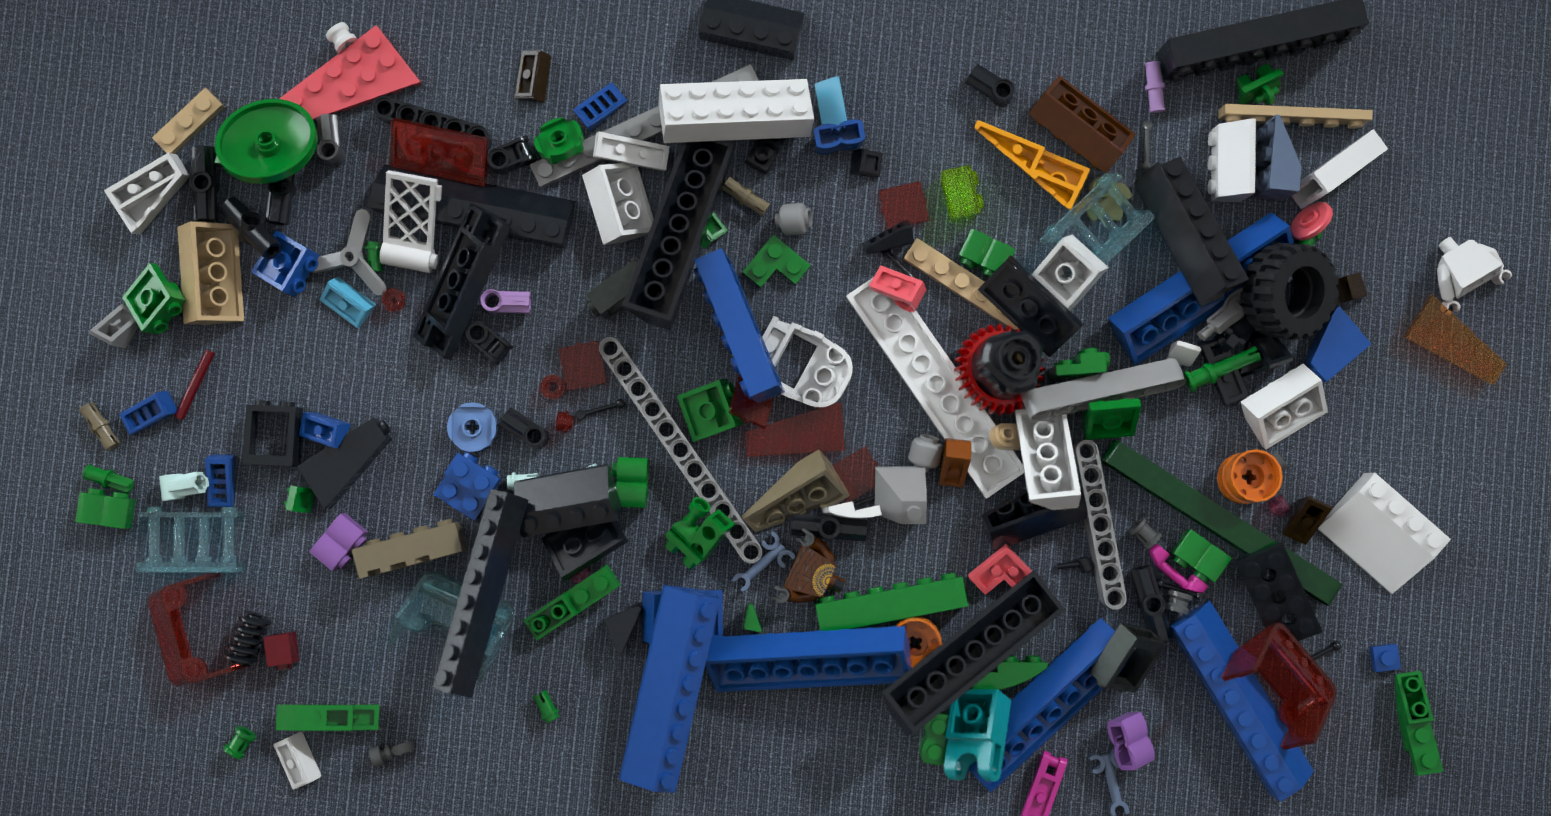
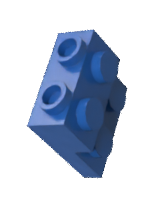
(289, 266)
(467, 485)

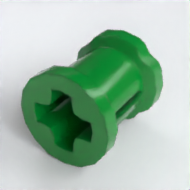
(239, 742)

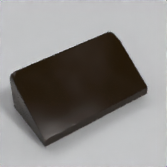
(533, 76)

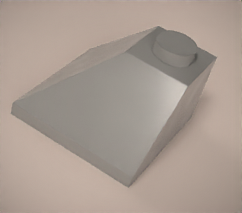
(901, 494)

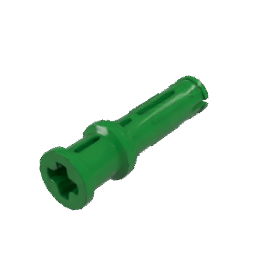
(1211, 372)

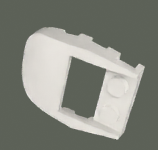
(825, 373)

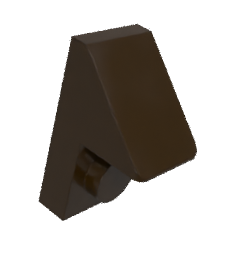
(1350, 288)
(1307, 519)

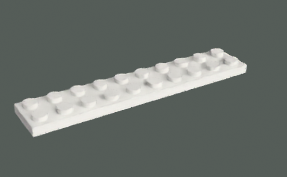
(932, 381)

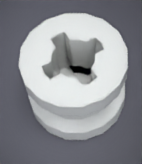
(340, 36)

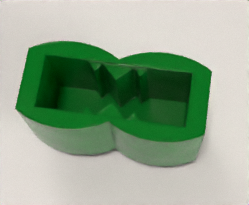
(984, 252)
(632, 481)
(105, 510)
(1200, 556)
(933, 743)

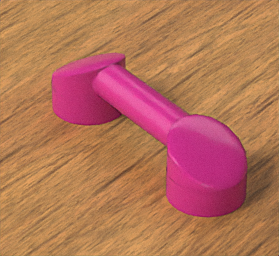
(1159, 557)

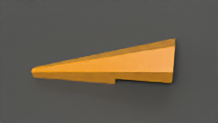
(1052, 172)

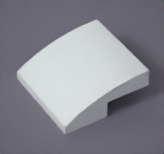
(847, 510)

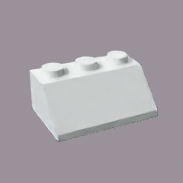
(1232, 161)
(618, 202)
(1285, 406)

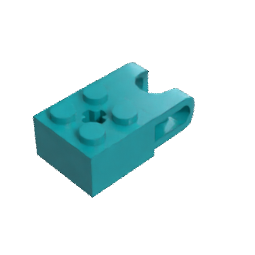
(977, 733)

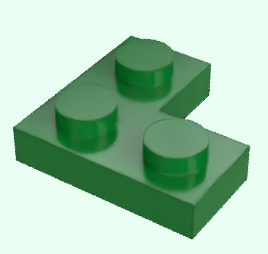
(773, 257)

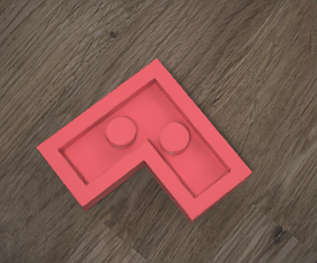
(998, 567)

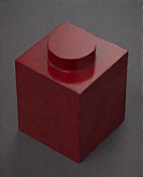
(281, 650)

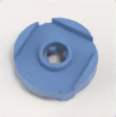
(462, 417)

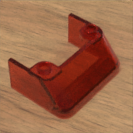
(171, 635)
(1293, 676)

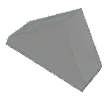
(116, 327)

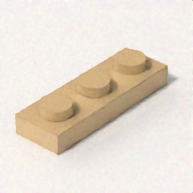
(188, 122)

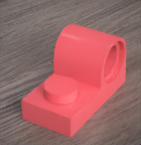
(904, 290)

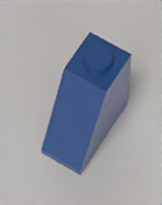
(1335, 346)

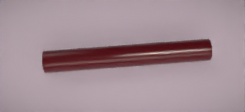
(194, 384)

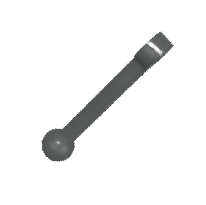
(1146, 126)

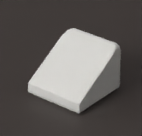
(1184, 352)

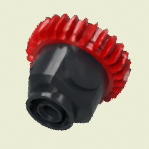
(999, 367)

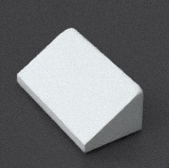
(297, 760)

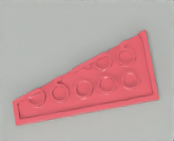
(354, 77)

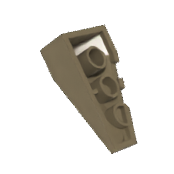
(803, 488)

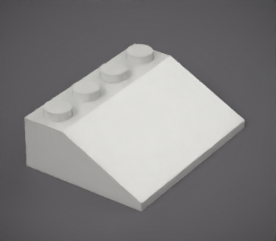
(1383, 532)

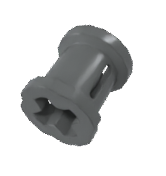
(1145, 533)

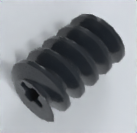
(248, 638)

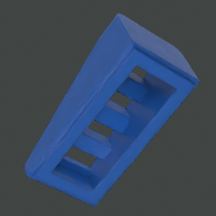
(591, 124)
(162, 405)
(229, 471)

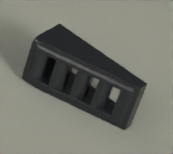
(896, 236)

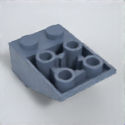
(1276, 162)

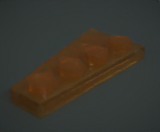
(1449, 338)

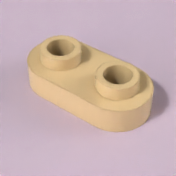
(1003, 442)

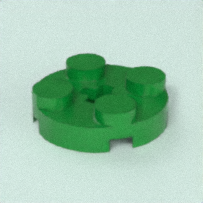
(555, 151)

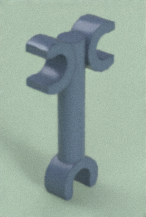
(777, 551)
(1106, 763)

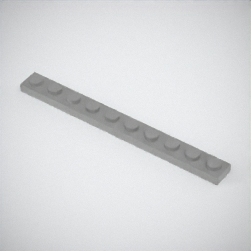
(639, 127)

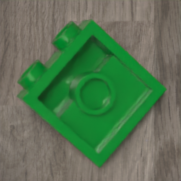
(153, 300)
(1086, 363)
(708, 409)
(1111, 418)

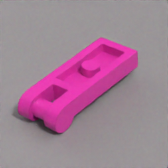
(1044, 786)

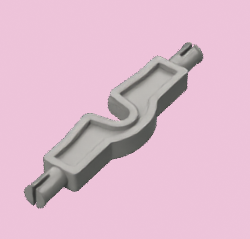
(1225, 316)

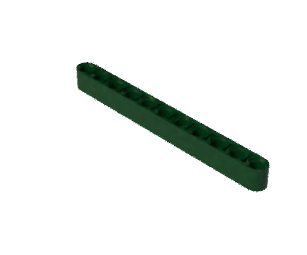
(1212, 516)

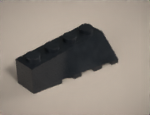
(1022, 520)

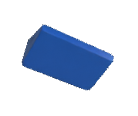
(323, 429)

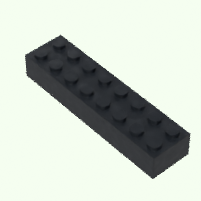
(1262, 38)

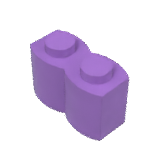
(338, 540)
(1131, 741)

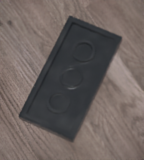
(1030, 305)

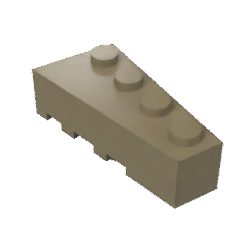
(409, 549)

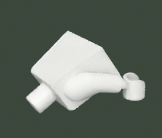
(1467, 268)

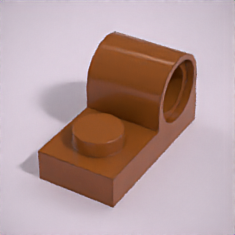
(955, 462)

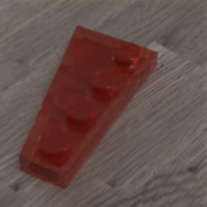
(799, 434)

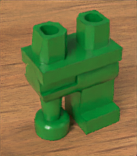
(697, 541)

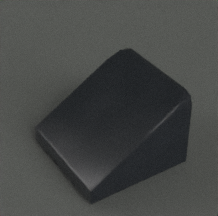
(866, 163)

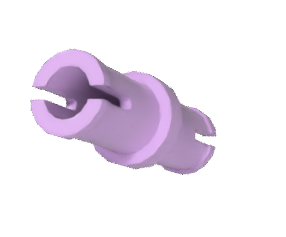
(1155, 86)

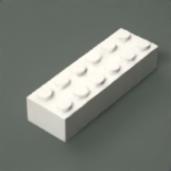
(735, 110)

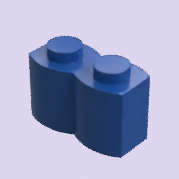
(845, 136)

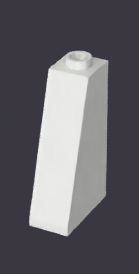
(1339, 168)

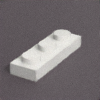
(631, 151)

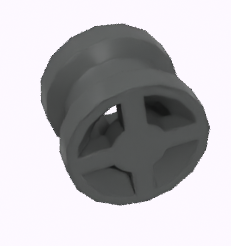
(1178, 601)

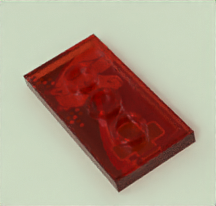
(439, 151)

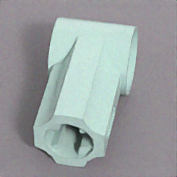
(181, 485)

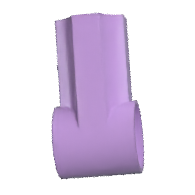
(508, 302)

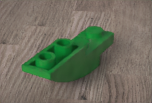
(572, 602)
(1012, 672)
(327, 717)
(1415, 724)

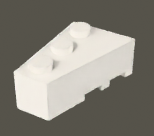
(147, 191)

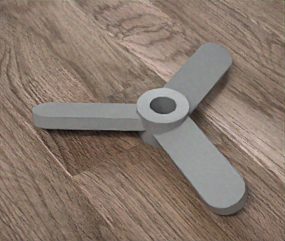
(354, 246)

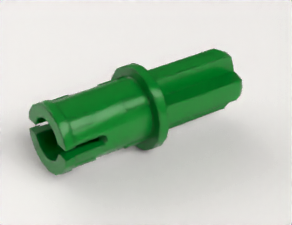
(108, 478)

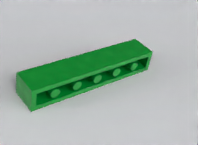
(891, 604)

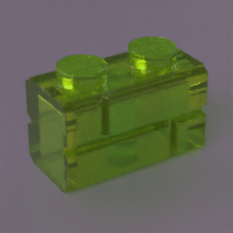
(961, 193)

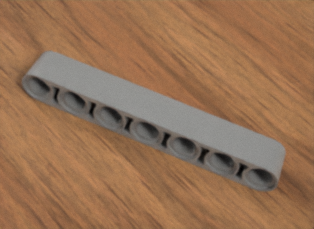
(1115, 385)
(1107, 534)

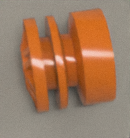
(1262, 472)
(927, 631)

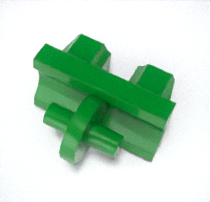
(1261, 89)

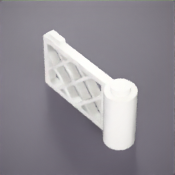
(410, 252)

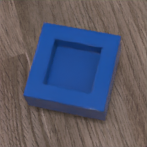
(1385, 657)

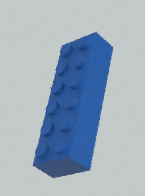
(739, 326)

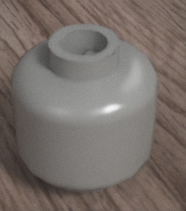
(793, 219)
(926, 451)

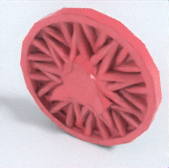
(1311, 221)

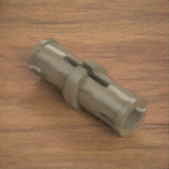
(746, 196)
(99, 426)

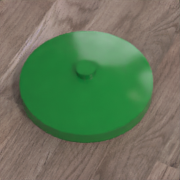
(266, 141)

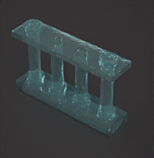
(1119, 235)
(203, 561)

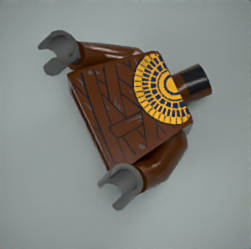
(810, 572)

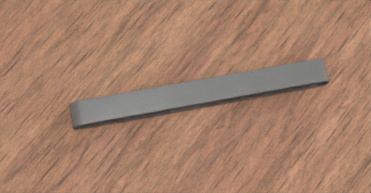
(628, 382)

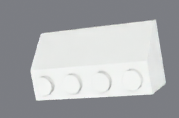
(1048, 461)

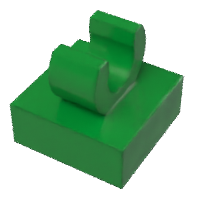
(299, 499)

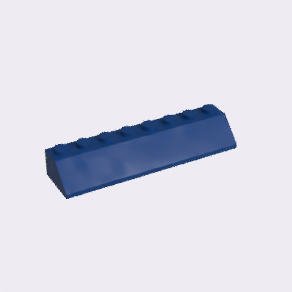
(1172, 308)
(809, 659)
(669, 688)
(1051, 700)
(1241, 702)

